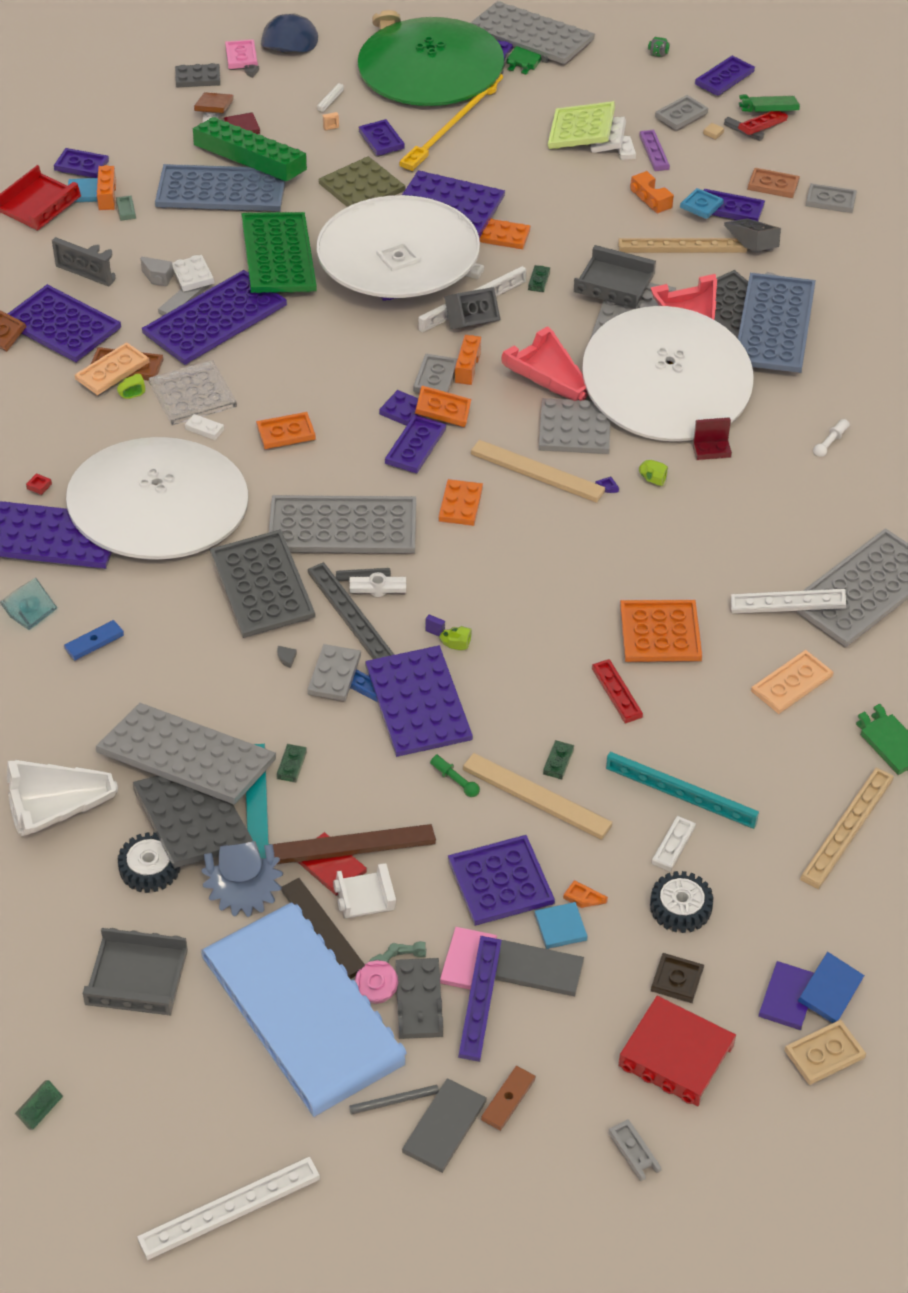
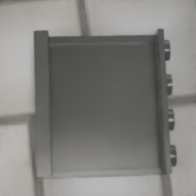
(615, 276)
(136, 971)

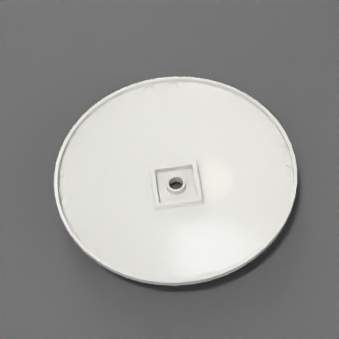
(398, 246)
(659, 400)
(190, 509)

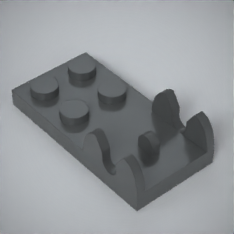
(84, 261)
(419, 998)

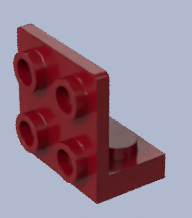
(712, 438)

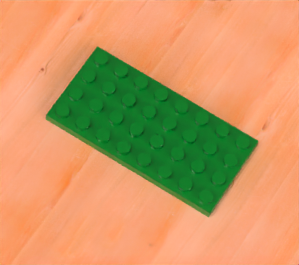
(278, 252)

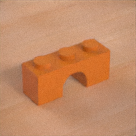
(106, 187)
(644, 187)
(467, 358)

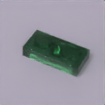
(539, 278)
(558, 759)
(291, 763)
(39, 1104)

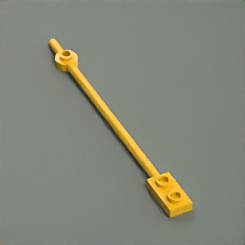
(419, 154)

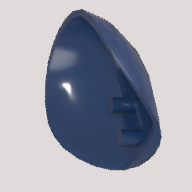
(290, 34)

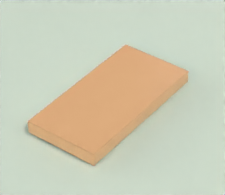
(111, 368)
(792, 681)

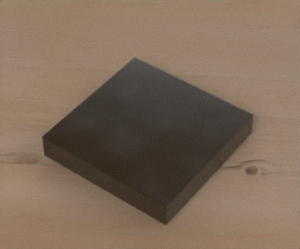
(677, 978)

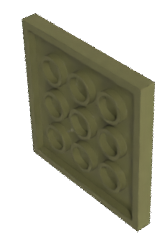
(361, 182)

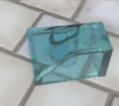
(28, 604)

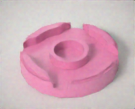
(377, 981)

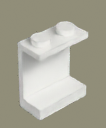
(365, 893)

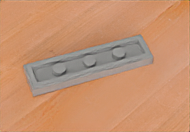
(180, 298)

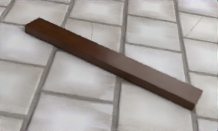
(354, 843)

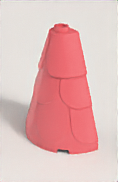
(698, 298)
(547, 365)

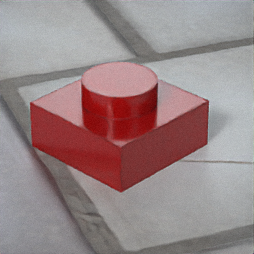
(38, 484)

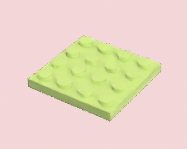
(581, 125)

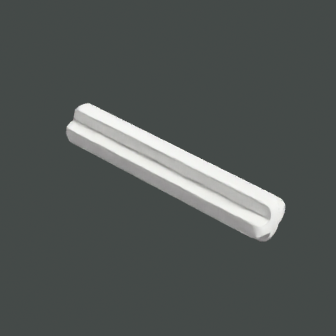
(330, 97)

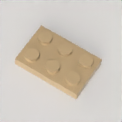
(825, 1052)

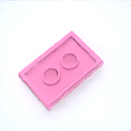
(240, 53)
(461, 958)

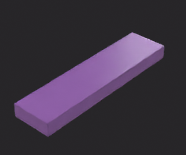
(654, 150)

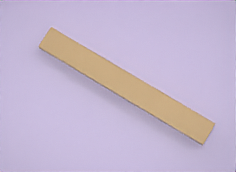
(680, 245)
(538, 471)
(538, 796)
(846, 828)

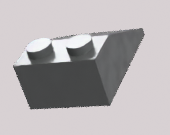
(755, 234)
(472, 307)

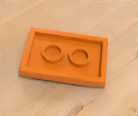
(505, 234)
(443, 406)
(286, 430)
(460, 502)

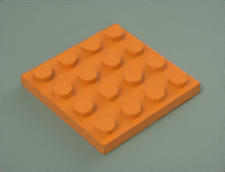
(660, 630)

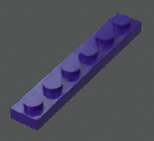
(480, 999)

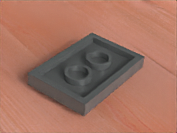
(197, 75)

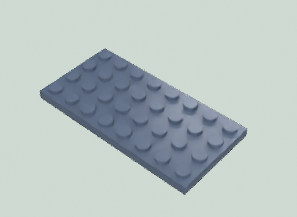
(218, 188)
(776, 321)

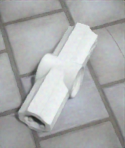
(377, 584)

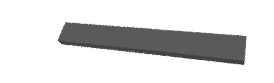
(349, 611)

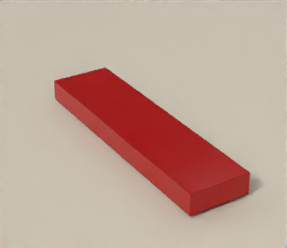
(762, 122)
(617, 691)

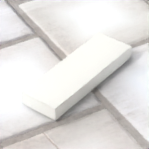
(673, 843)

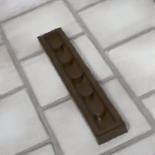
(299, 894)

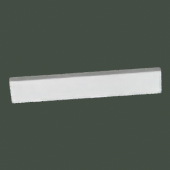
(788, 601)

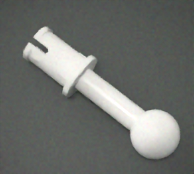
(835, 433)

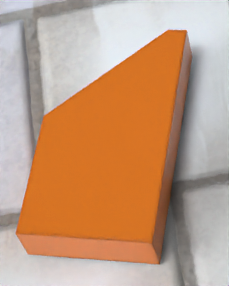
(584, 895)

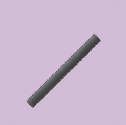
(394, 1099)

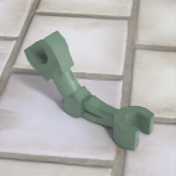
(417, 949)

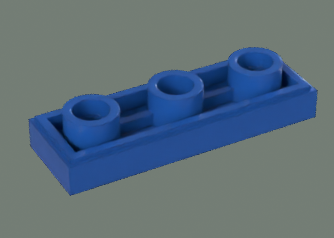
(93, 640)

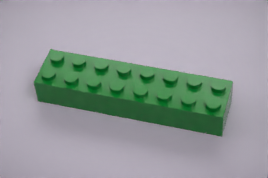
(250, 149)

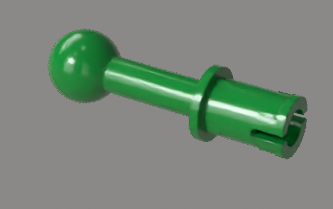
(471, 789)

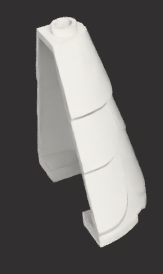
(53, 793)

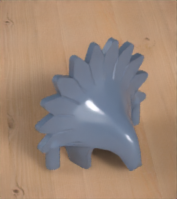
(242, 877)

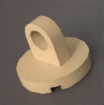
(385, 19)

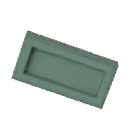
(125, 208)

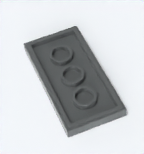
(539, 968)
(444, 1125)

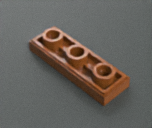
(513, 1088)

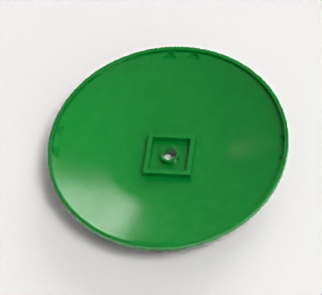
(430, 61)

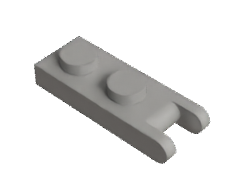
(633, 1148)

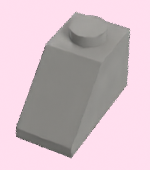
(157, 271)

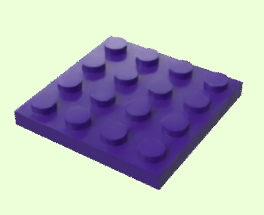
(501, 880)

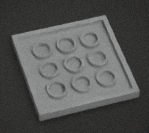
(573, 427)

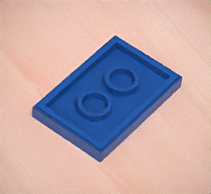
(831, 988)

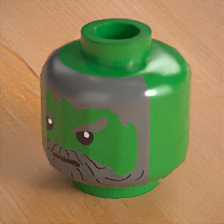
(659, 46)

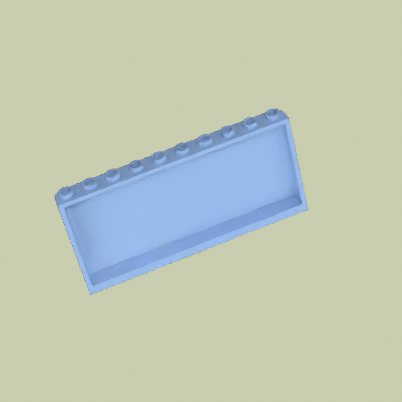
(304, 1008)

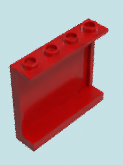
(37, 198)
(676, 1050)

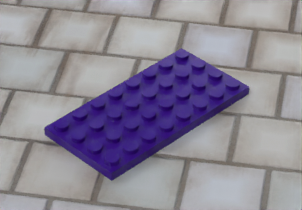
(212, 318)
(46, 536)

